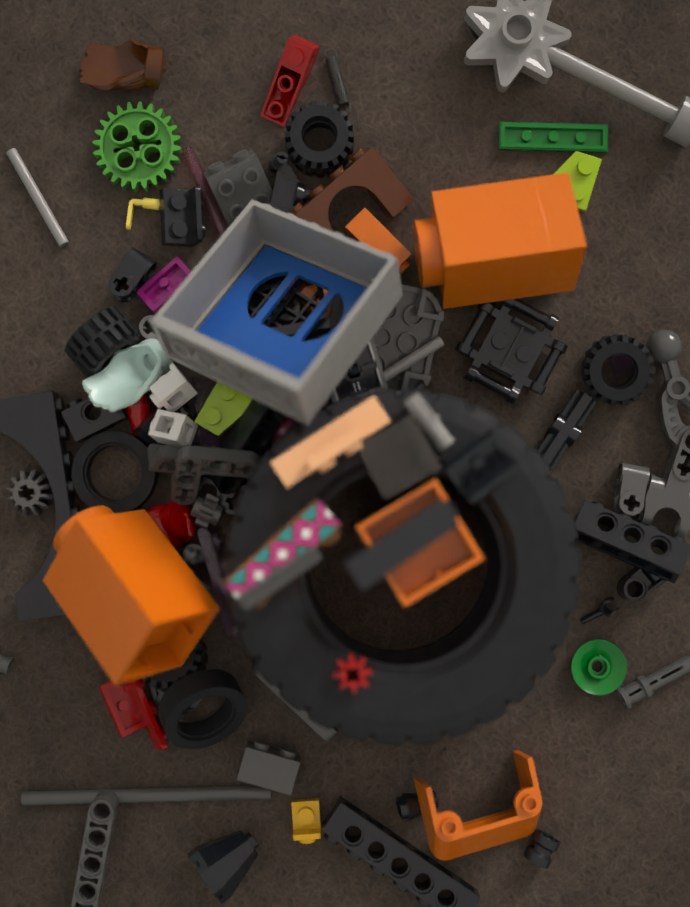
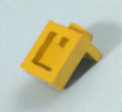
(306, 820)

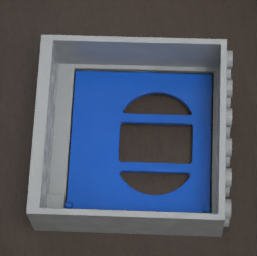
(210, 324)

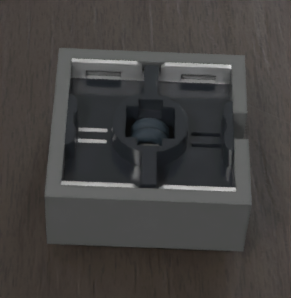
(362, 377)

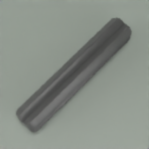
(279, 578)

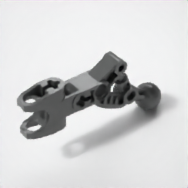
(673, 488)

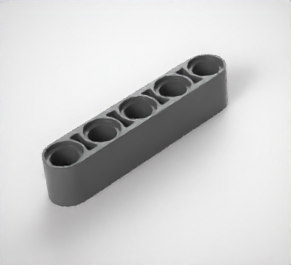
(95, 847)

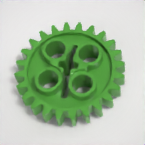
(134, 122)

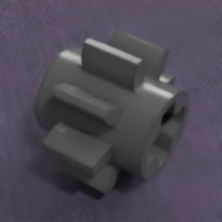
(206, 510)

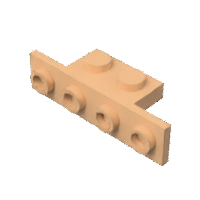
(325, 445)

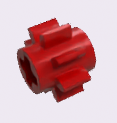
(353, 681)

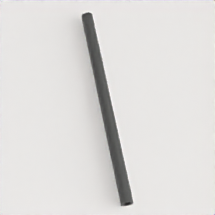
(141, 795)

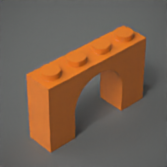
(370, 231)

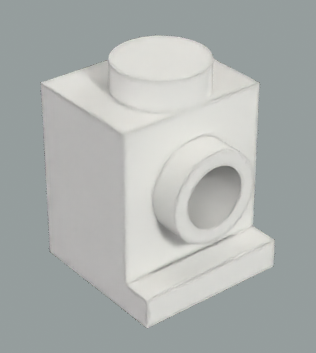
(172, 390)
(172, 428)

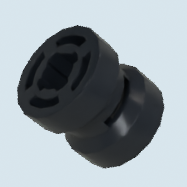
(542, 846)

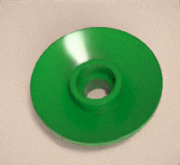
(612, 667)

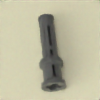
(642, 682)

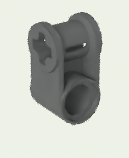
(632, 486)

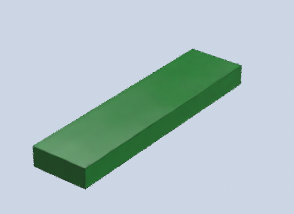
(553, 137)

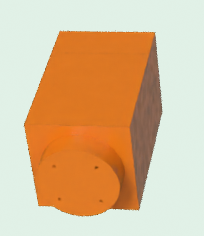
(501, 241)
(435, 563)
(128, 592)

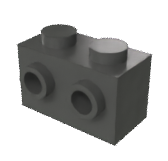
(269, 767)

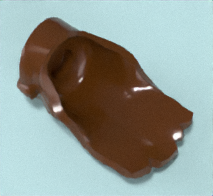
(123, 66)

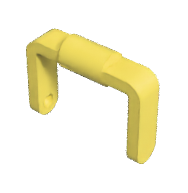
(146, 203)

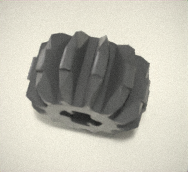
(25, 503)

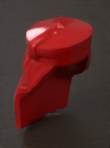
(174, 522)

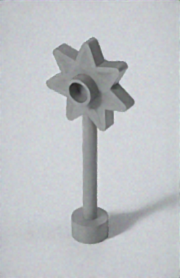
(520, 39)

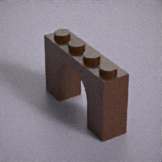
(364, 172)

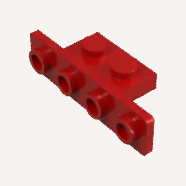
(132, 710)

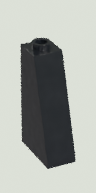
(401, 542)

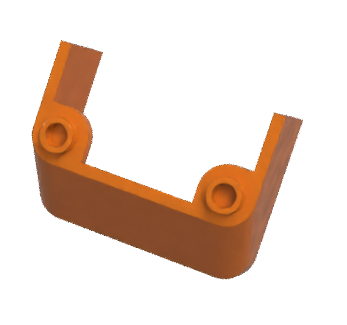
(452, 838)

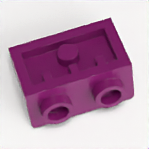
(164, 284)

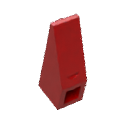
(289, 79)

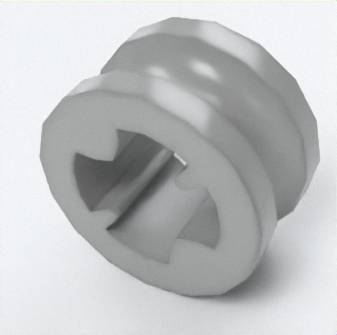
(142, 328)

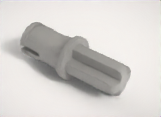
(429, 421)

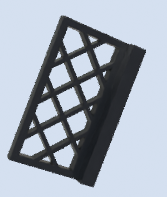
(265, 292)

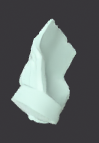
(127, 375)

